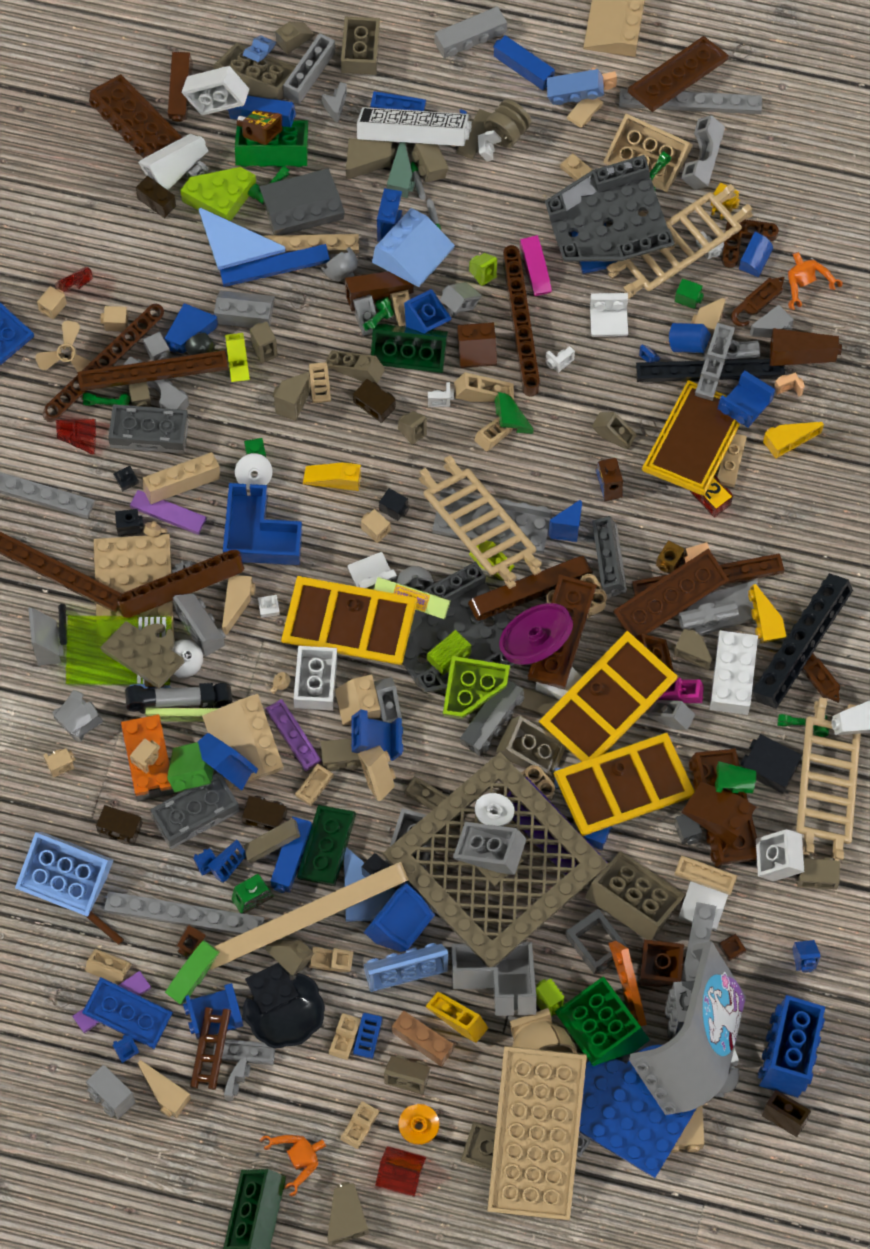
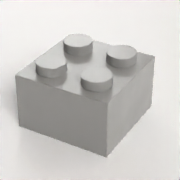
(110, 1092)

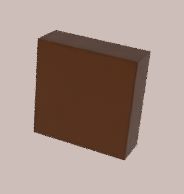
(732, 947)

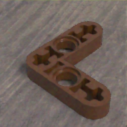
(744, 233)

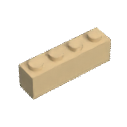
(181, 478)

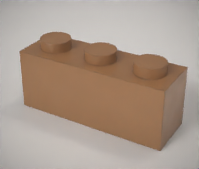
(422, 1038)

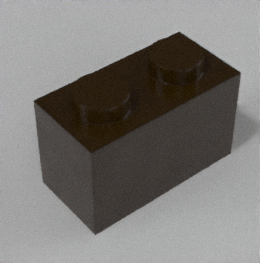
(155, 196)
(374, 400)
(264, 813)
(119, 825)
(786, 1113)

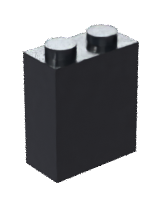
(772, 762)

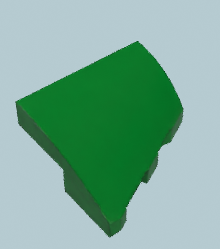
(511, 415)
(734, 778)

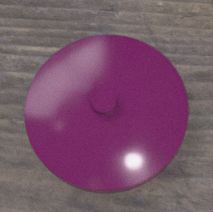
(536, 633)

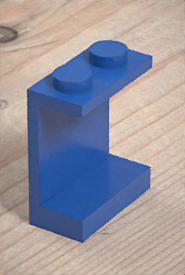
(388, 212)
(747, 399)
(371, 733)
(217, 1001)

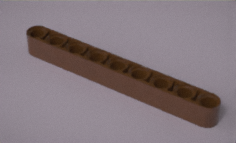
(521, 328)
(108, 355)

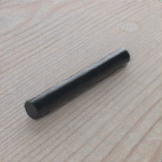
(62, 624)

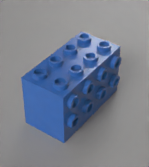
(791, 1046)

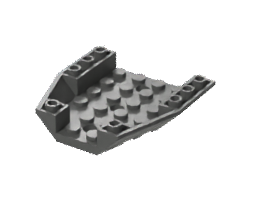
(613, 195)
(430, 630)

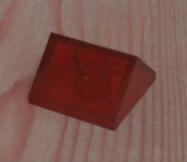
(400, 1171)

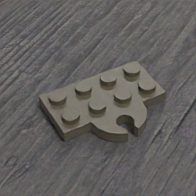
(145, 652)

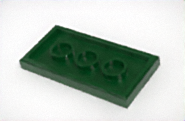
(326, 845)

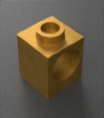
(670, 550)

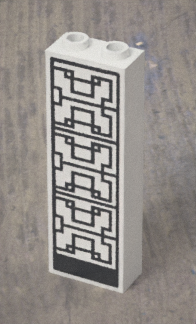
(413, 126)

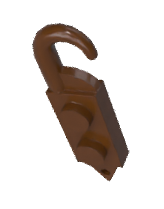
(758, 299)
(821, 678)

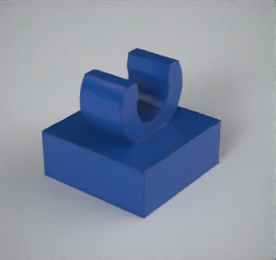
(203, 860)
(125, 1048)

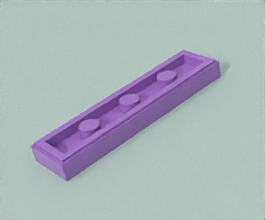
(169, 513)
(293, 735)
(136, 984)

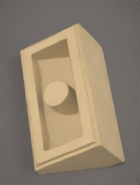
(107, 966)

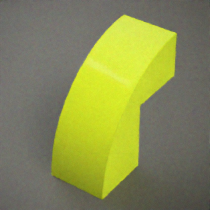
(237, 357)

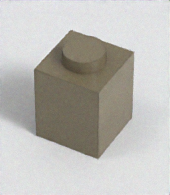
(140, 394)

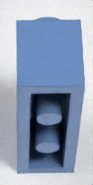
(575, 87)

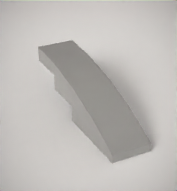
(714, 361)

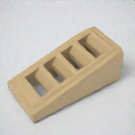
(319, 370)
(485, 440)

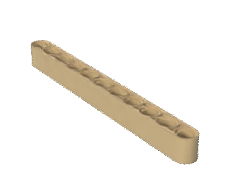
(310, 914)

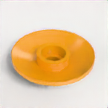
(418, 1114)

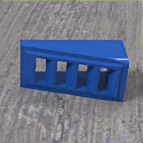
(215, 865)
(372, 1019)

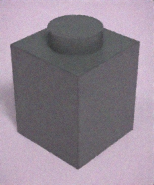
(687, 830)

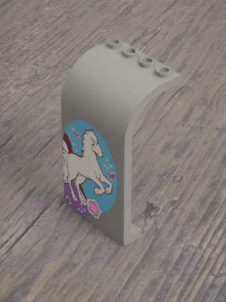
(699, 1057)

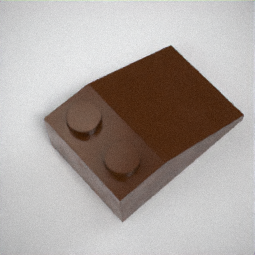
(719, 813)

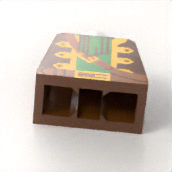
(261, 126)

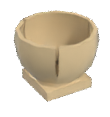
(540, 1033)

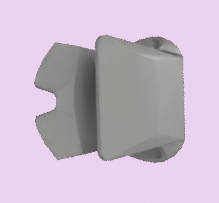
(77, 716)

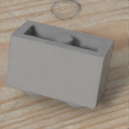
(459, 298)

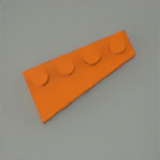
(628, 981)

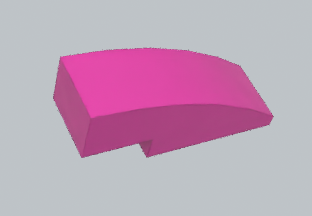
(535, 265)
(684, 690)

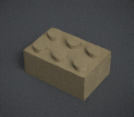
(360, 45)

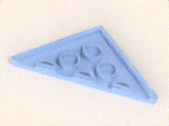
(235, 244)
(369, 908)

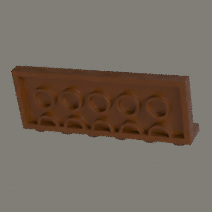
(132, 116)
(744, 847)

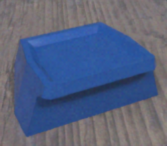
(226, 760)
(400, 919)

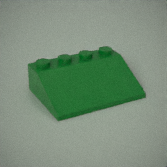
(285, 149)
(601, 1023)

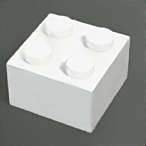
(779, 855)

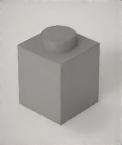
(156, 347)

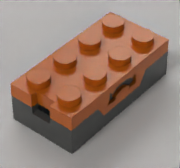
(155, 782)

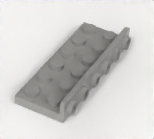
(530, 519)

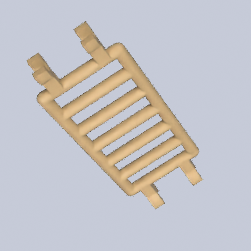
(726, 194)
(501, 567)
(810, 833)

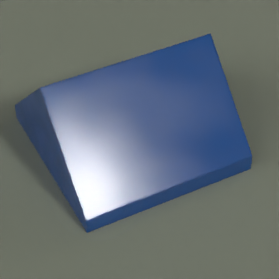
(425, 312)
(566, 524)

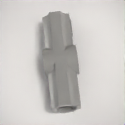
(741, 350)
(708, 615)

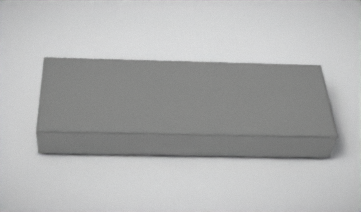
(254, 1052)

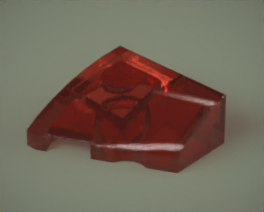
(78, 278)
(78, 433)

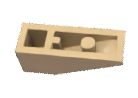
(480, 388)
(237, 599)
(168, 1095)

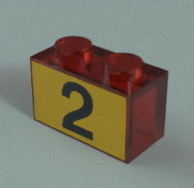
(716, 498)

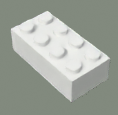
(733, 672)

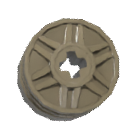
(508, 122)

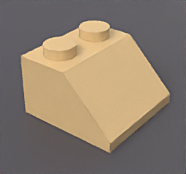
(357, 695)
(377, 771)

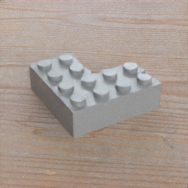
(511, 978)

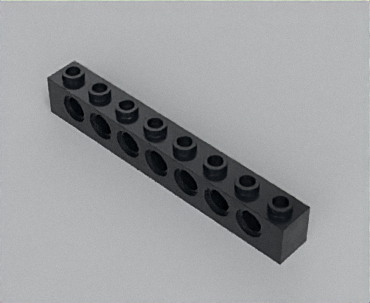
(802, 641)

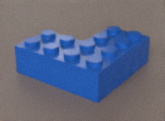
(253, 534)

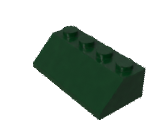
(409, 348)
(255, 1209)

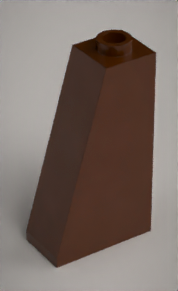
(180, 68)
(377, 285)
(799, 347)

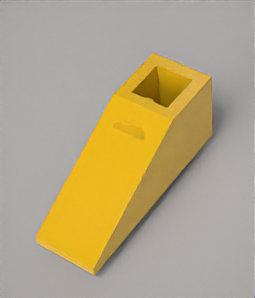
(769, 622)

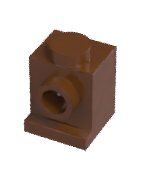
(192, 934)

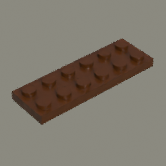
(678, 73)
(671, 594)
(577, 599)

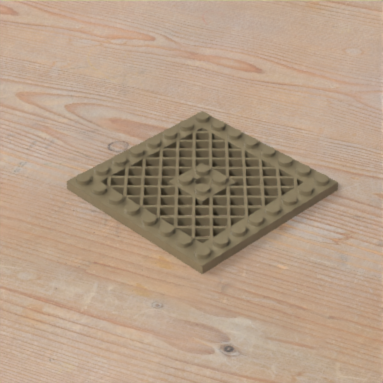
(494, 951)

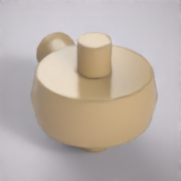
(153, 529)
(280, 682)

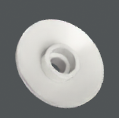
(251, 463)
(496, 804)

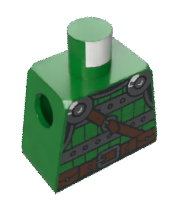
(251, 894)

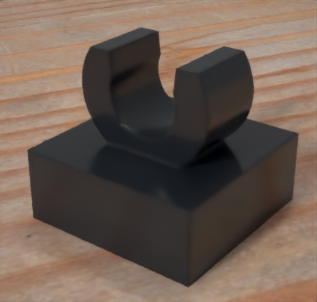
(126, 478)

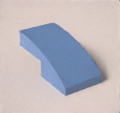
(259, 49)

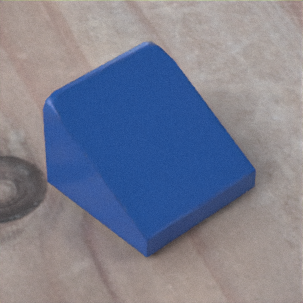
(648, 354)

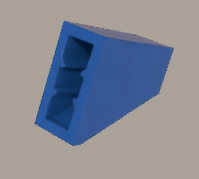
(187, 324)

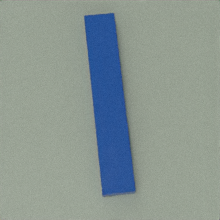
(275, 265)

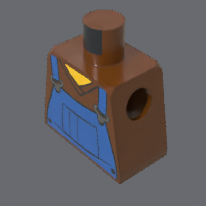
(609, 474)

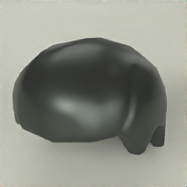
(199, 344)

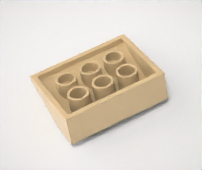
(614, 26)
(640, 138)
(247, 731)

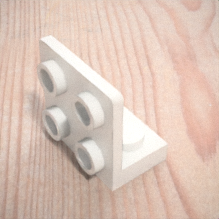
(609, 314)
(369, 569)

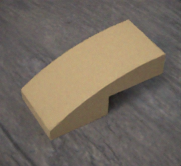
(583, 111)
(331, 960)
(345, 1036)
(359, 1125)

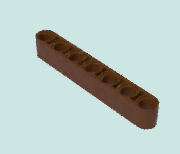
(180, 583)
(527, 588)

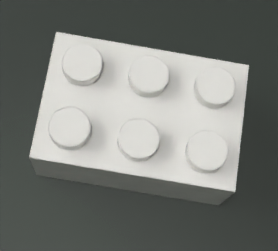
(215, 90)
(315, 678)

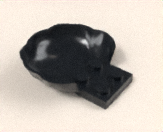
(283, 1009)

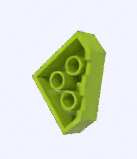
(219, 191)
(472, 685)

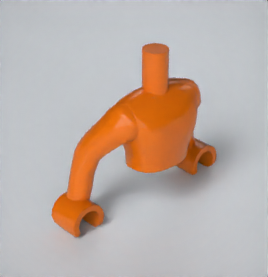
(804, 274)
(301, 1155)

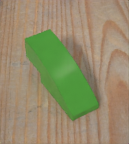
(192, 972)

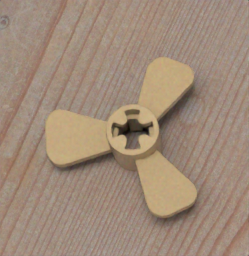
(47, 359)

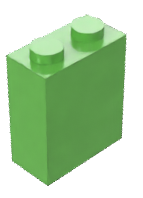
(188, 769)

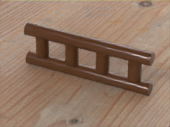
(217, 1057)

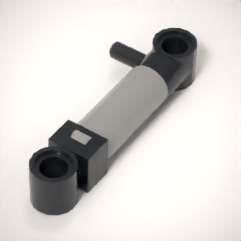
(203, 696)

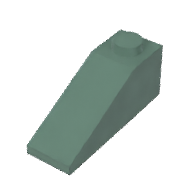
(401, 173)

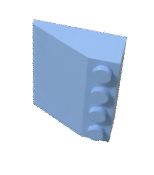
(412, 248)
(63, 873)
(406, 967)

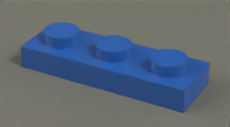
(398, 102)

